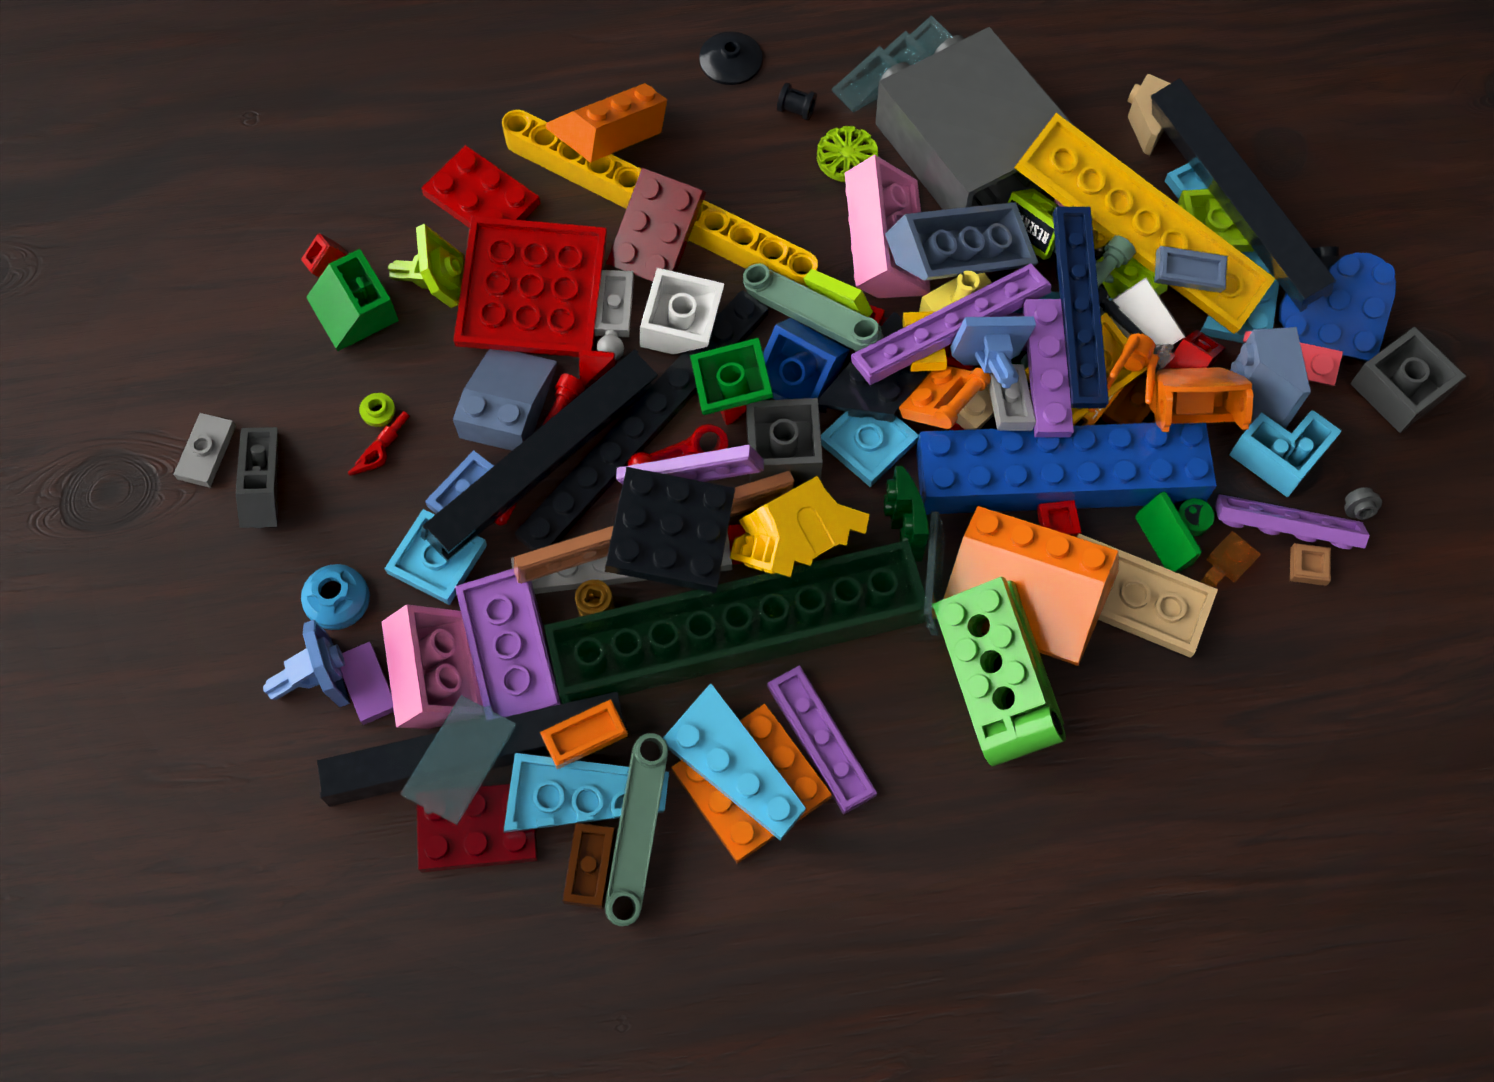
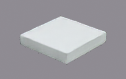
(1148, 313)

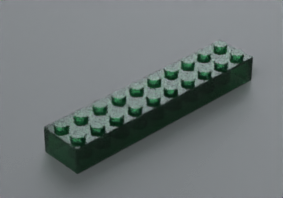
(738, 624)

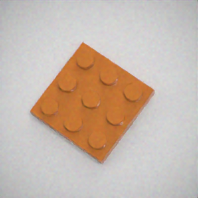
(731, 824)

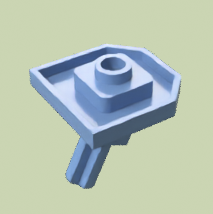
(993, 344)
(312, 667)

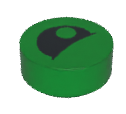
(1197, 515)

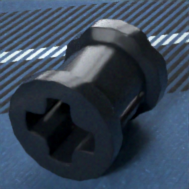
(796, 101)

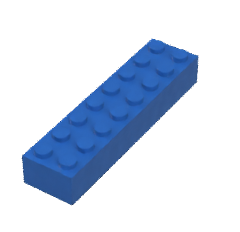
(1094, 467)

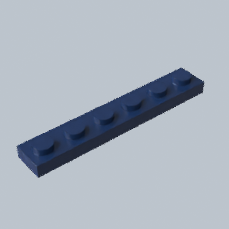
(1080, 306)

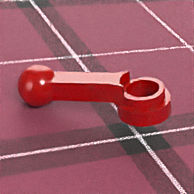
(687, 447)

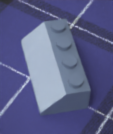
(961, 240)

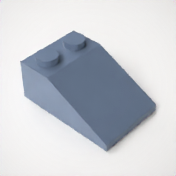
(504, 398)

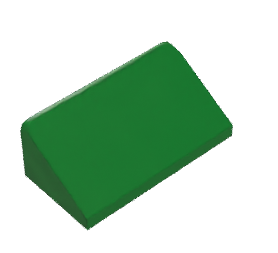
(1168, 534)

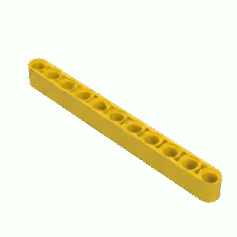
(612, 176)

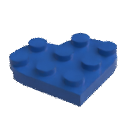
(1355, 312)

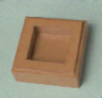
(1310, 564)

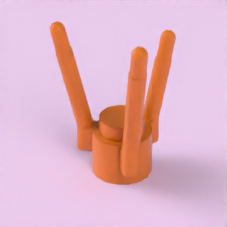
(1134, 357)

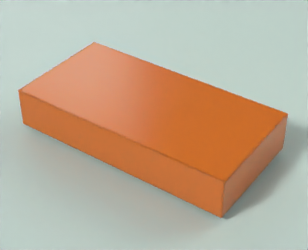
(584, 734)

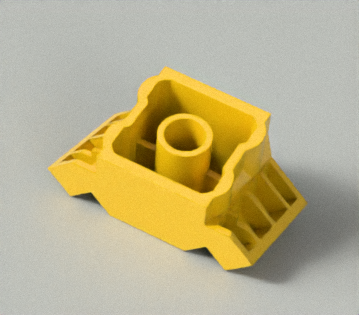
(795, 529)

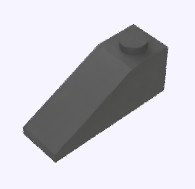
(257, 478)

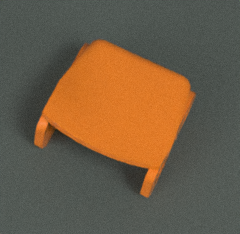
(1201, 397)

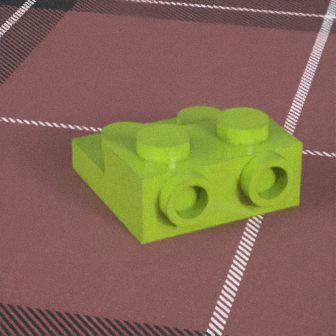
(1208, 211)

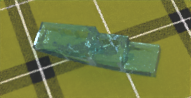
(862, 83)

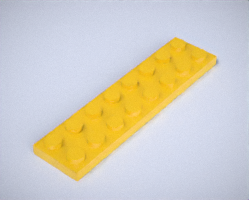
(1127, 205)

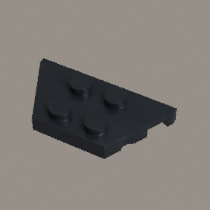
(880, 400)

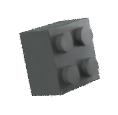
(1407, 379)
(786, 437)

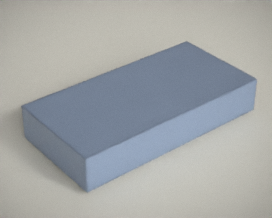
(1190, 269)

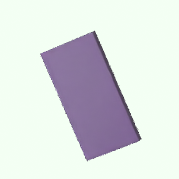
(507, 644)

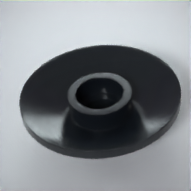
(730, 58)

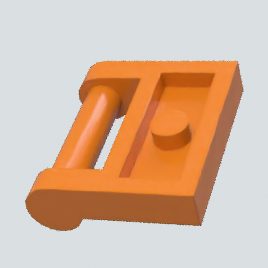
(943, 396)

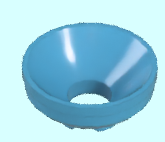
(345, 607)

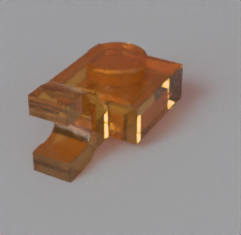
(1230, 560)

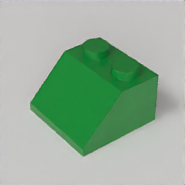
(731, 376)

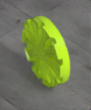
(844, 153)

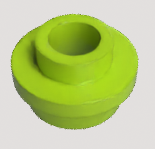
(377, 418)

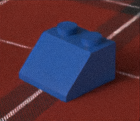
(801, 361)

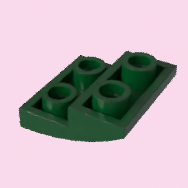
(907, 511)

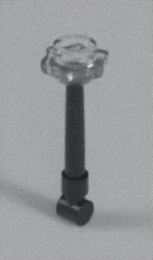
(1112, 309)

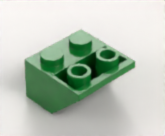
(351, 301)

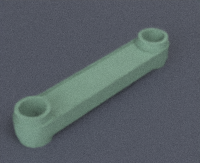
(811, 308)
(636, 829)

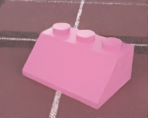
(428, 665)

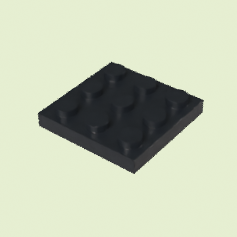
(670, 530)

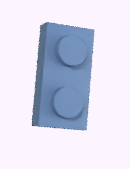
(458, 481)

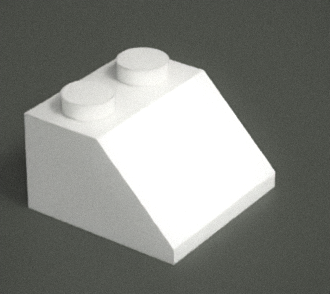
(679, 312)

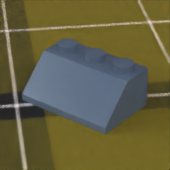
(1277, 372)

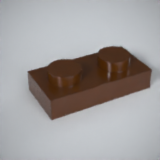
(1130, 404)
(589, 865)

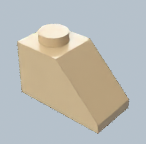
(1140, 114)

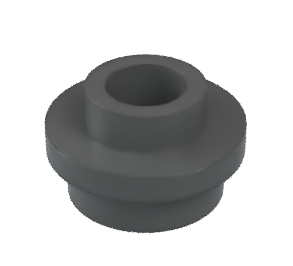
(1362, 503)

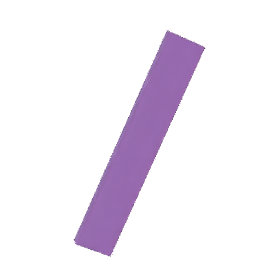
(941, 327)

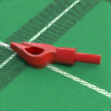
(378, 447)

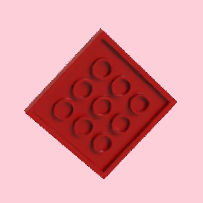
(530, 286)

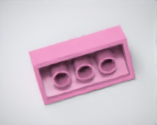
(876, 200)

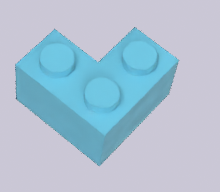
(1284, 456)

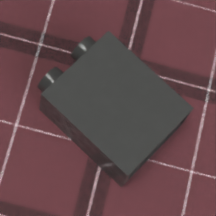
(964, 119)

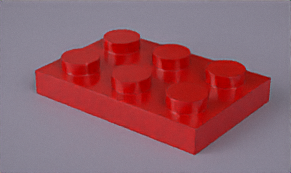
(476, 187)

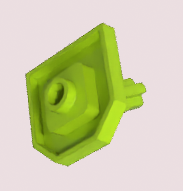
(435, 267)

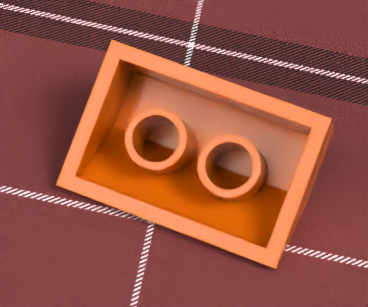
(612, 122)

